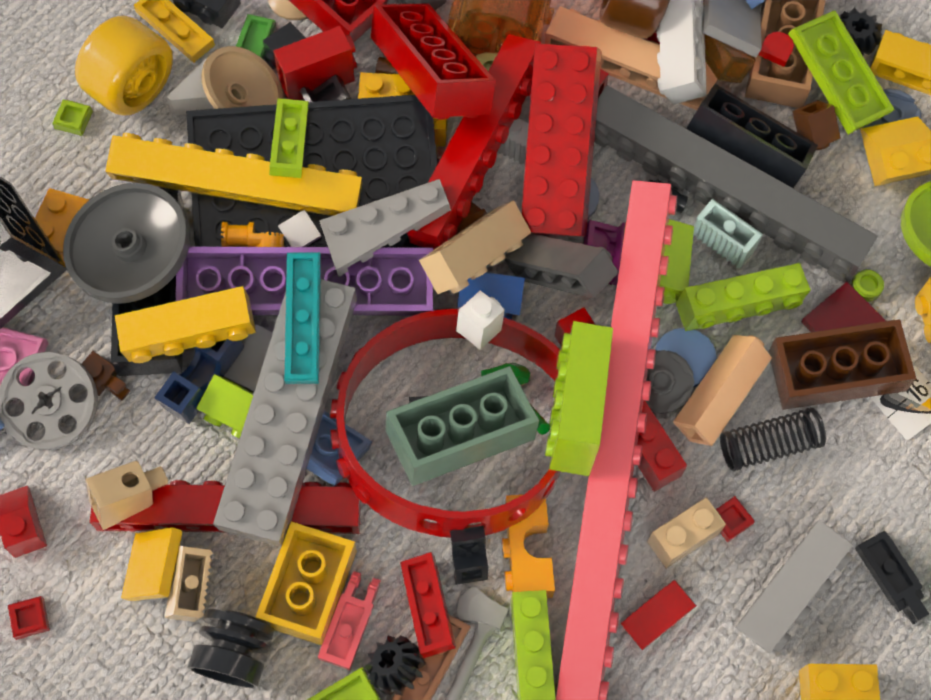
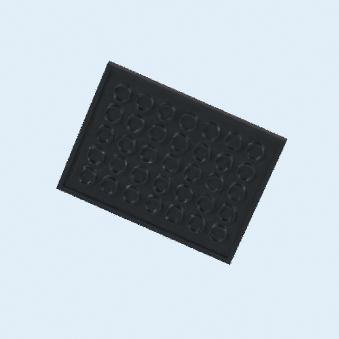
(378, 138)

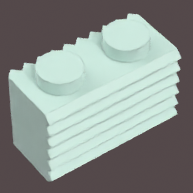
(726, 233)

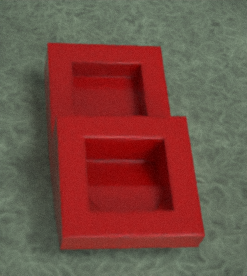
(658, 614)

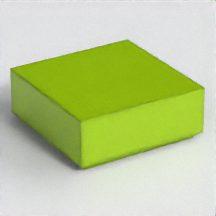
(72, 117)

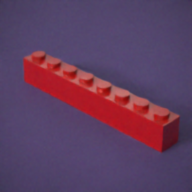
(479, 139)
(195, 507)

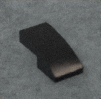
(469, 555)

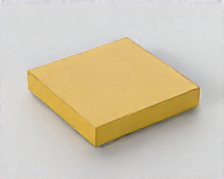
(152, 564)

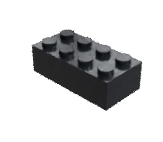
(752, 136)

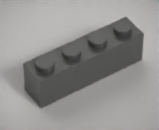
(562, 265)

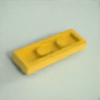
(175, 27)

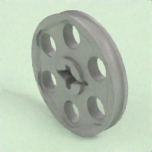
(33, 399)

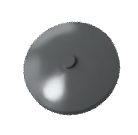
(126, 243)

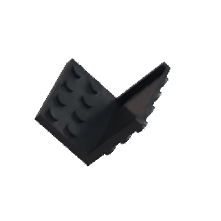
(26, 255)

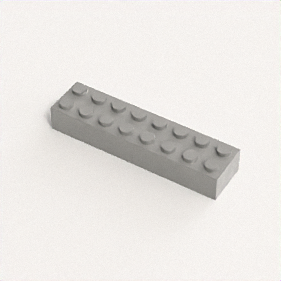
(282, 429)

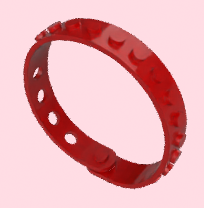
(405, 333)

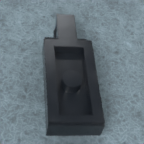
(893, 575)

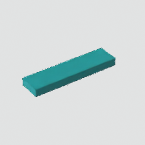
(302, 318)

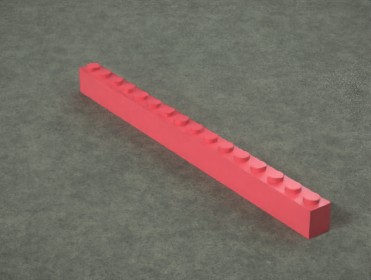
(611, 479)

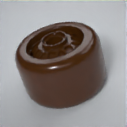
(633, 17)

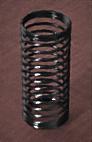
(808, 425)

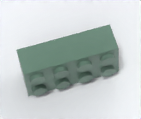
(461, 425)

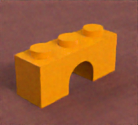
(526, 571)

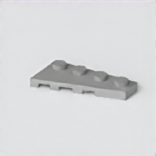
(363, 230)

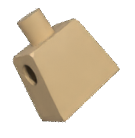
(123, 492)

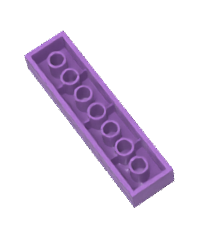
(384, 285)

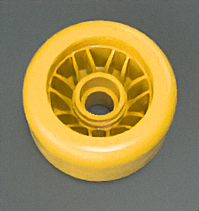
(123, 65)

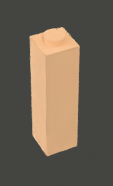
(723, 389)

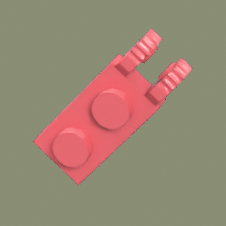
(348, 624)

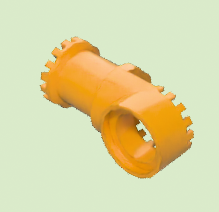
(246, 237)

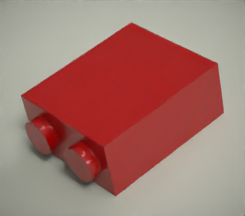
(315, 61)

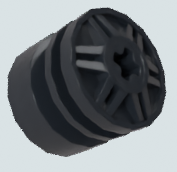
(233, 642)

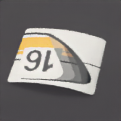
(910, 409)

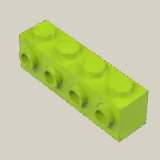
(742, 297)

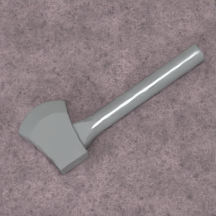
(489, 616)

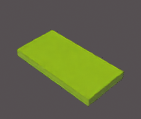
(841, 71)

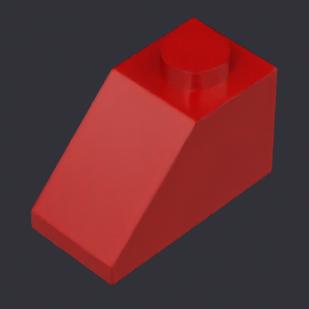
(20, 523)

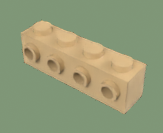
(475, 248)

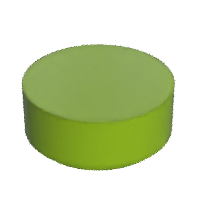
(868, 284)

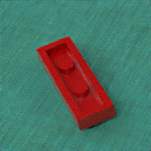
(427, 605)

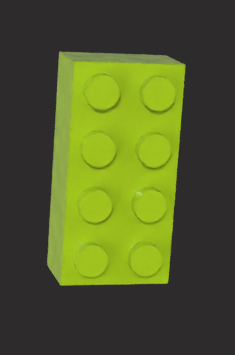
(579, 398)

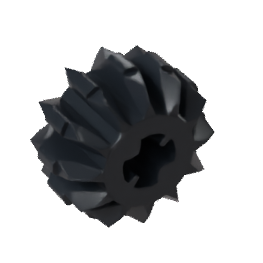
(862, 29)
(395, 665)

